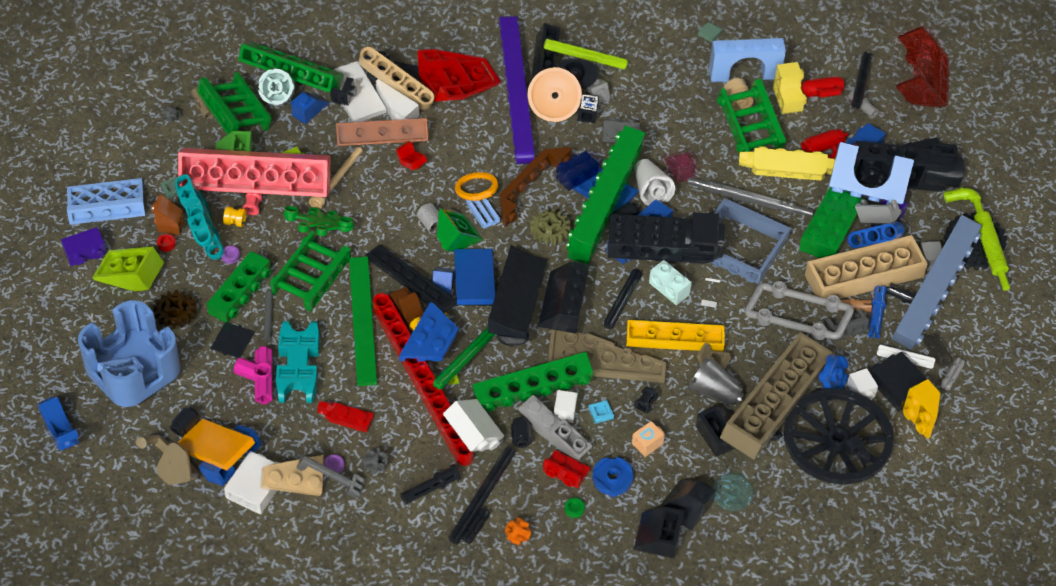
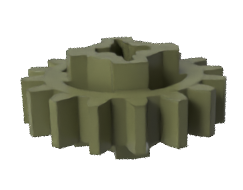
(550, 227)

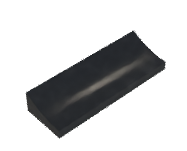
(516, 294)

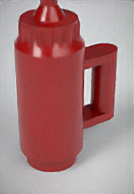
(823, 87)
(824, 141)

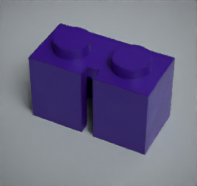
(83, 246)

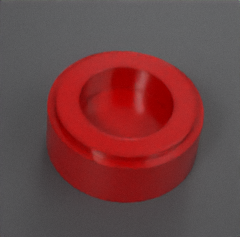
(166, 242)

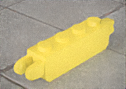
(787, 163)

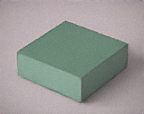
(710, 32)
(169, 188)

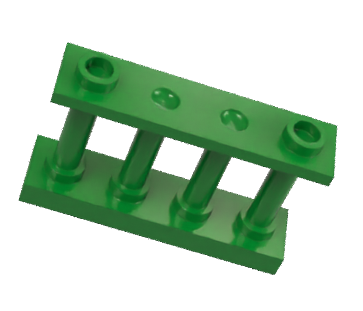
(762, 106)
(224, 114)
(320, 284)

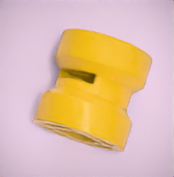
(234, 216)

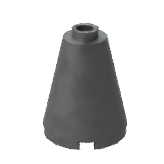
(716, 383)

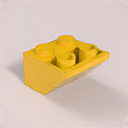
(922, 407)

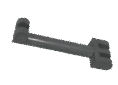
(353, 484)

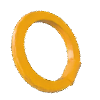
(478, 196)

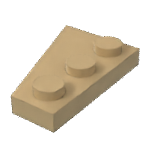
(289, 479)

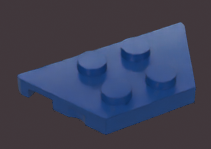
(430, 337)

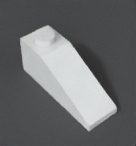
(397, 104)

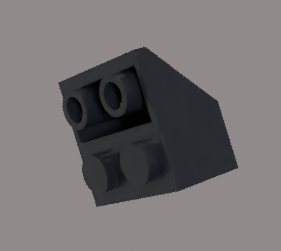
(711, 425)
(659, 531)

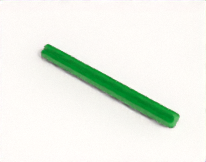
(463, 358)

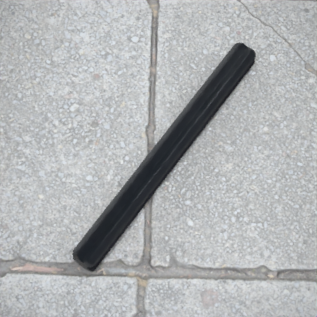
(482, 494)

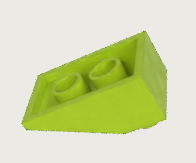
(130, 268)

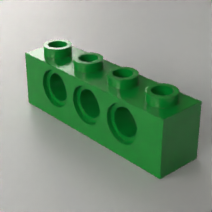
(239, 287)

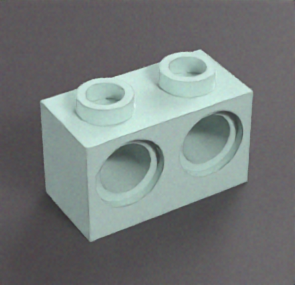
(670, 282)

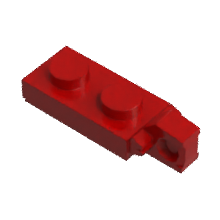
(346, 415)

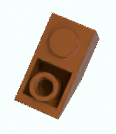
(168, 216)

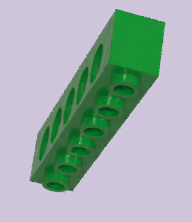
(299, 69)
(578, 363)

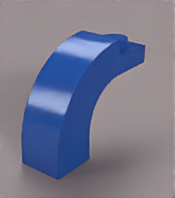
(57, 423)

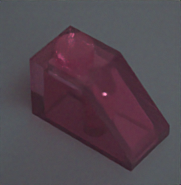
(680, 165)

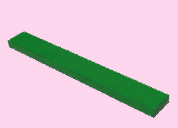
(362, 321)

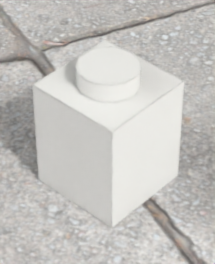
(862, 383)
(565, 405)

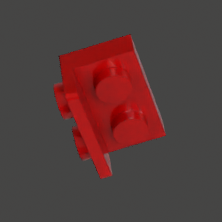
(566, 469)

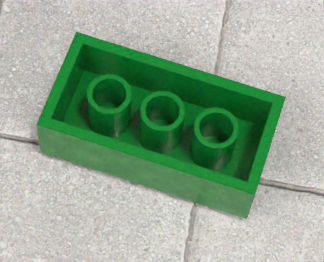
(830, 224)

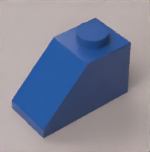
(307, 106)

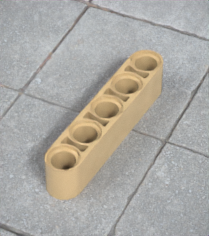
(391, 71)

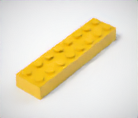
(674, 335)

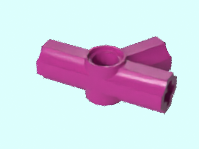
(259, 371)

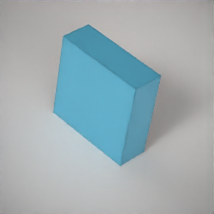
(601, 411)

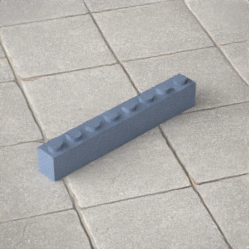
(936, 283)

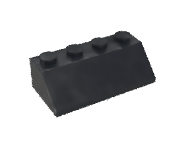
(564, 297)

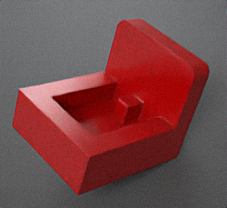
(409, 157)

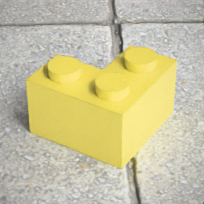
(787, 87)

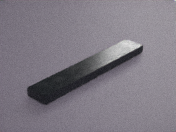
(410, 278)

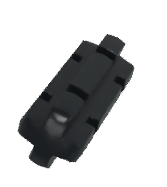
(475, 525)

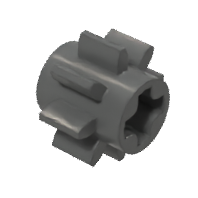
(375, 460)

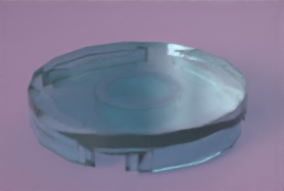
(727, 492)

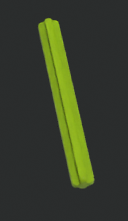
(585, 54)

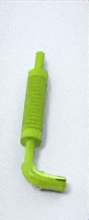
(988, 233)

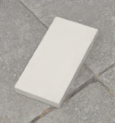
(366, 101)

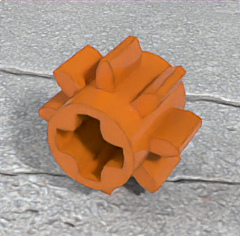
(518, 531)

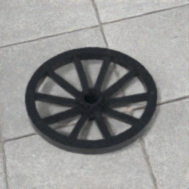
(837, 434)

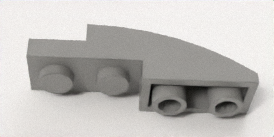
(555, 431)

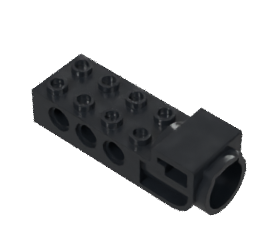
(931, 171)
(666, 238)

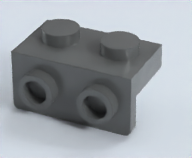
(612, 126)

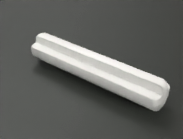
(915, 358)

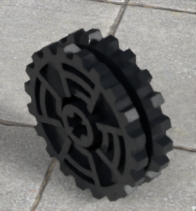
(977, 257)

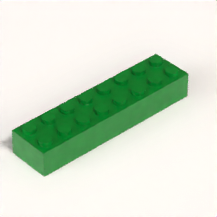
(604, 195)

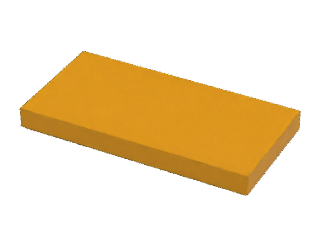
(215, 444)

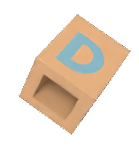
(648, 438)

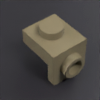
(721, 358)

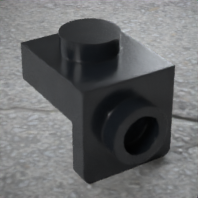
(344, 96)

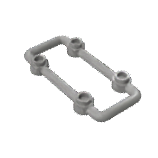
(818, 330)

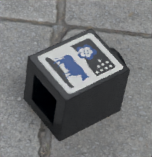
(588, 108)

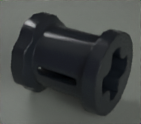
(646, 399)

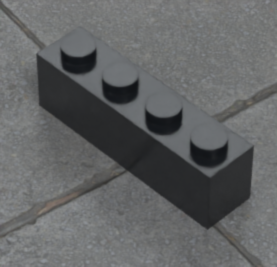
(544, 58)

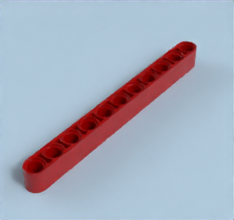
(398, 336)

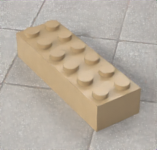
(866, 268)

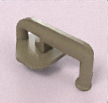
(174, 464)

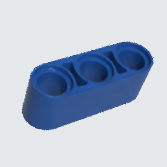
(867, 234)

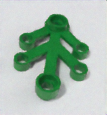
(317, 218)

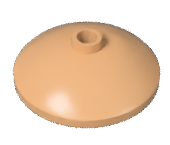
(541, 92)

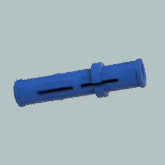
(878, 305)

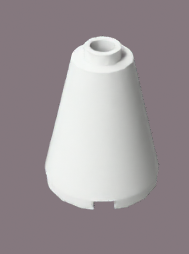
(653, 182)

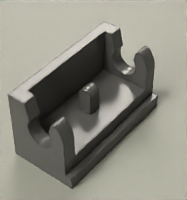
(856, 325)

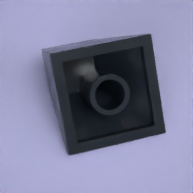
(692, 498)

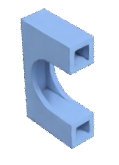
(728, 52)
(844, 179)

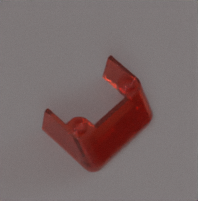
(931, 70)

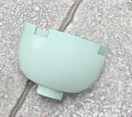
(276, 86)

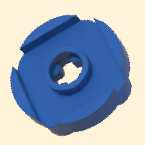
(834, 372)
(609, 486)

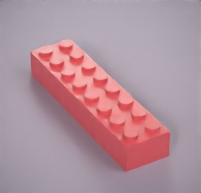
(256, 172)

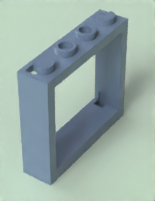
(757, 222)

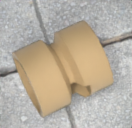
(735, 86)

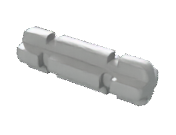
(952, 373)

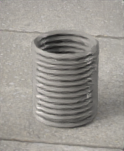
(428, 216)

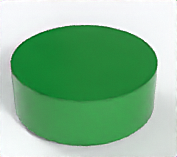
(574, 507)

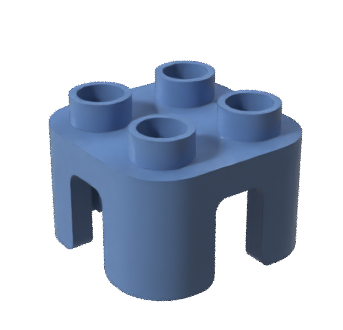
(136, 338)

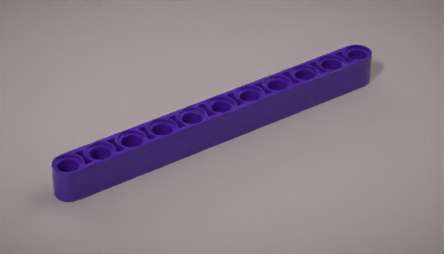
(516, 90)

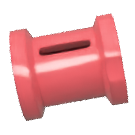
(252, 204)

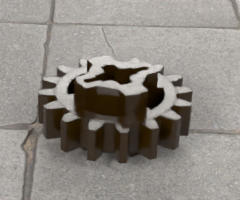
(174, 309)

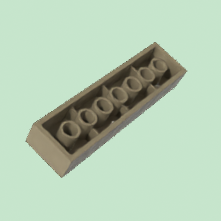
(775, 396)

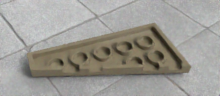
(606, 358)

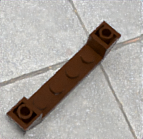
(530, 173)

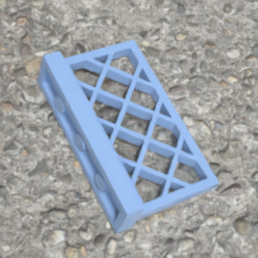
(105, 208)

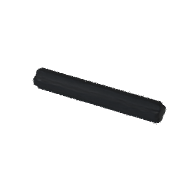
(622, 299)

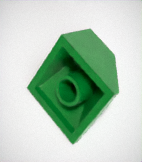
(455, 231)

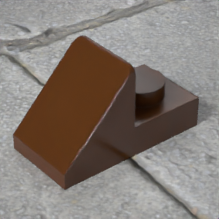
(406, 304)

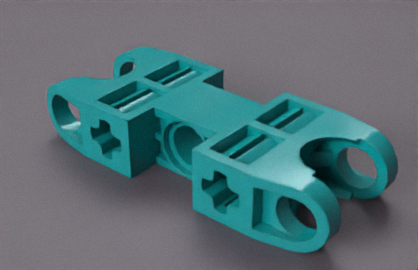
(199, 217)
(298, 348)

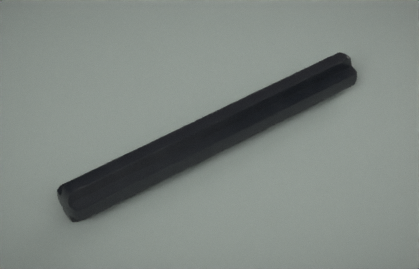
(861, 80)

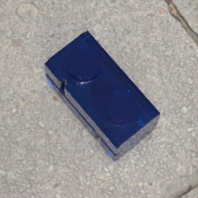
(576, 170)

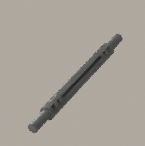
(751, 197)

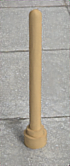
(319, 202)

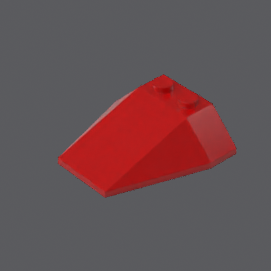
(454, 74)

